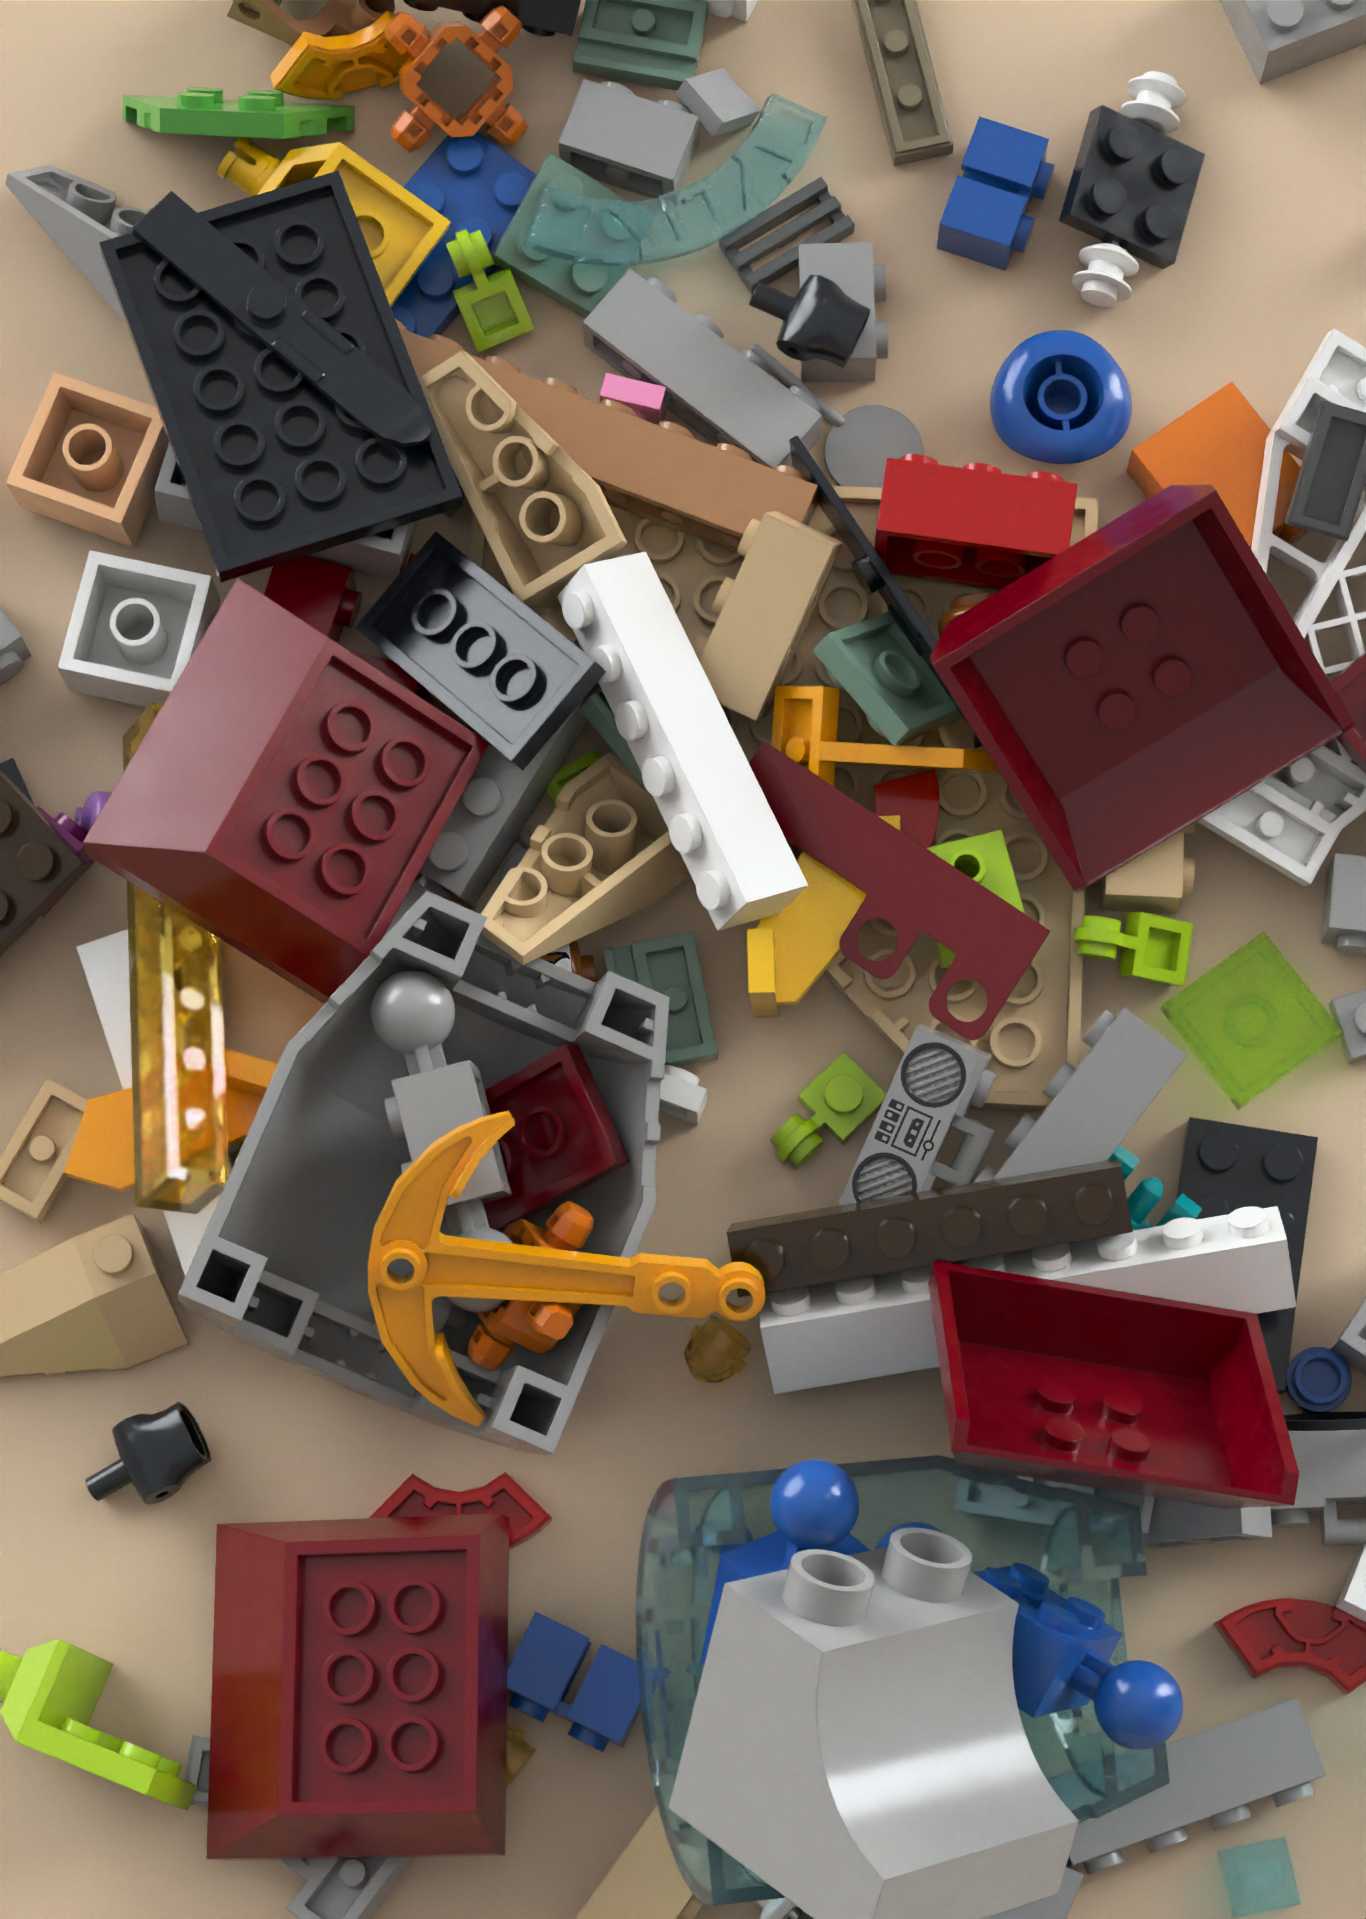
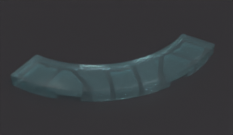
(687, 218)

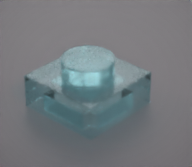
(1258, 1877)

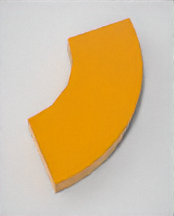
(339, 64)

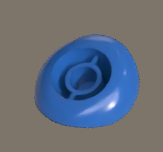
(1060, 399)

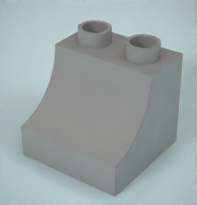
(873, 1739)

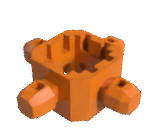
(502, 122)
(532, 1322)

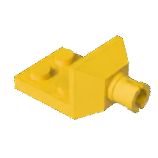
(393, 221)

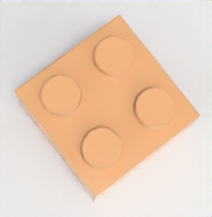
(90, 460)

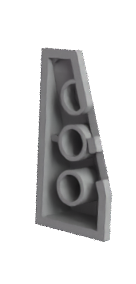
(76, 218)

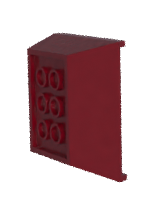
(1138, 682)
(285, 794)
(1109, 1390)
(359, 1689)

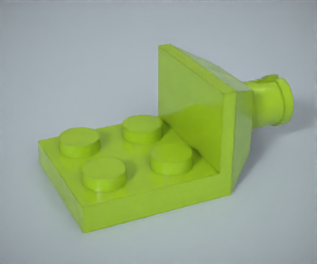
(49, 1706)

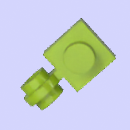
(491, 303)
(1151, 946)
(839, 1100)

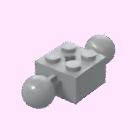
(413, 1017)

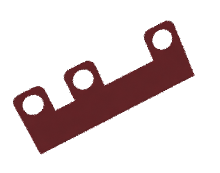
(903, 887)

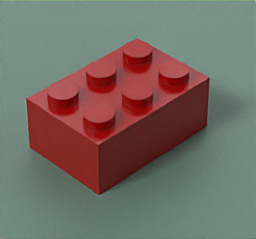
(970, 521)

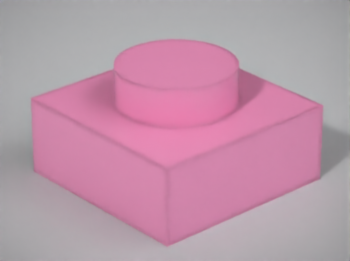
(643, 398)

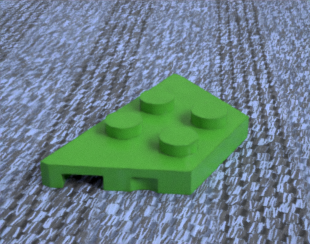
(252, 116)

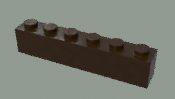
(934, 1226)

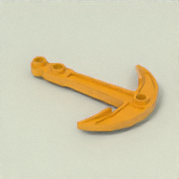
(508, 1271)

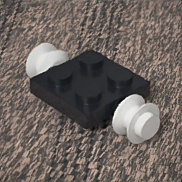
(1131, 188)

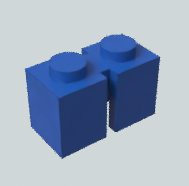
(991, 199)
(544, 1674)

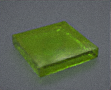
(1251, 1020)

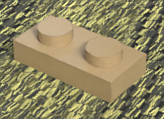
(40, 1149)

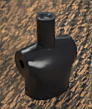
(816, 322)
(154, 1455)

